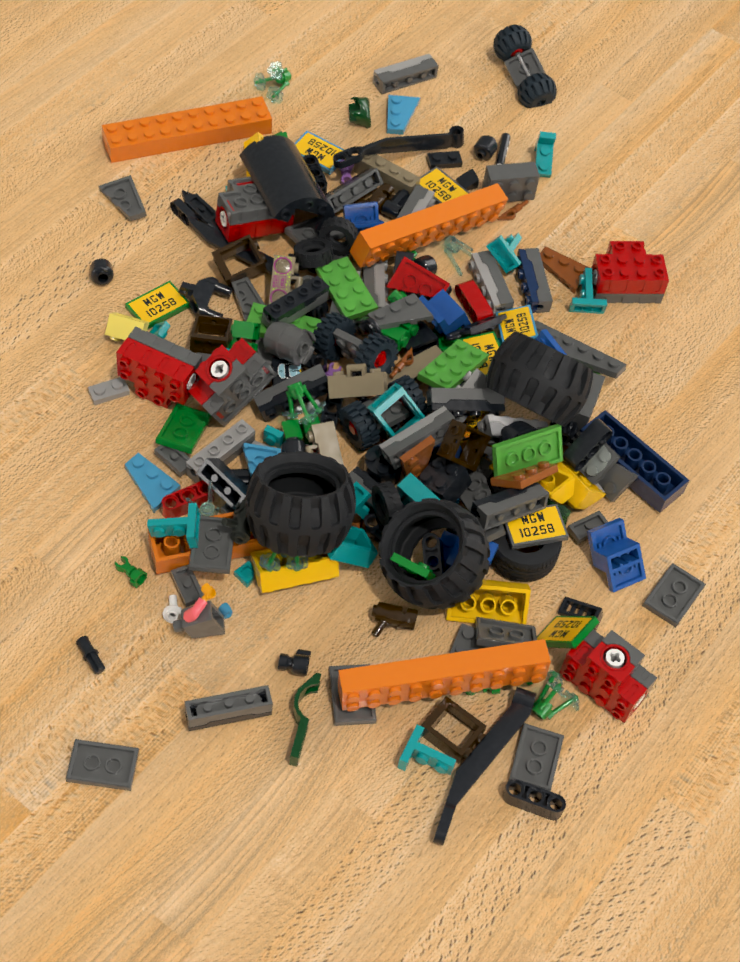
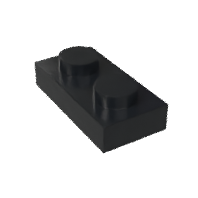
(444, 160)

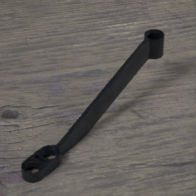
(453, 138)
(214, 236)
(484, 755)

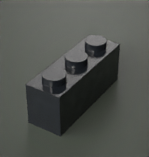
(224, 481)

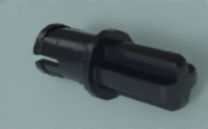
(90, 655)

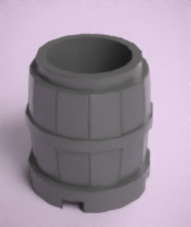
(289, 342)

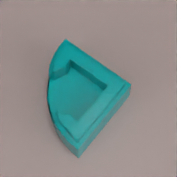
(245, 574)

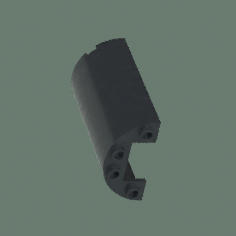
(285, 179)

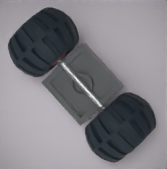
(533, 84)

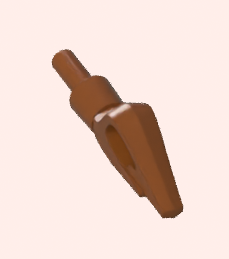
(511, 213)
(403, 362)

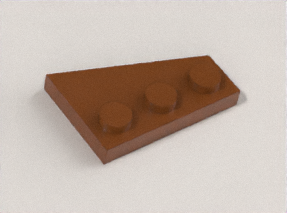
(563, 267)
(418, 457)
(524, 477)

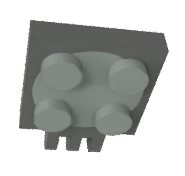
(599, 463)

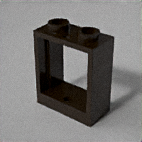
(233, 249)
(208, 343)
(476, 441)
(442, 742)

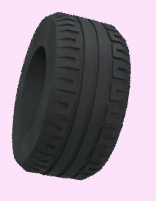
(525, 566)

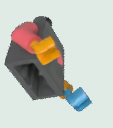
(203, 617)

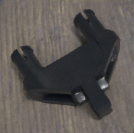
(201, 293)

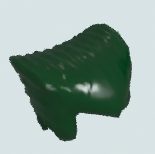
(360, 111)

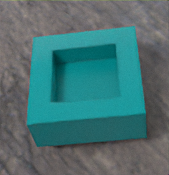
(160, 329)
(273, 436)

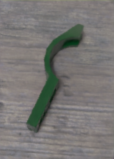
(309, 687)

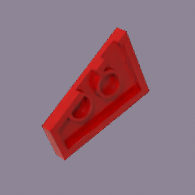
(416, 279)

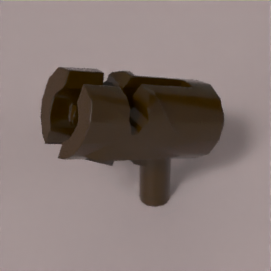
(380, 195)
(390, 615)

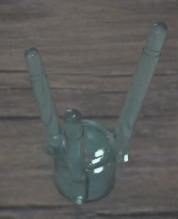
(454, 245)
(207, 508)

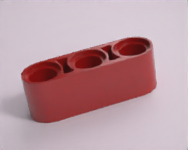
(473, 300)
(178, 499)

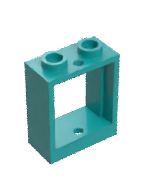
(386, 400)
(412, 490)
(355, 549)

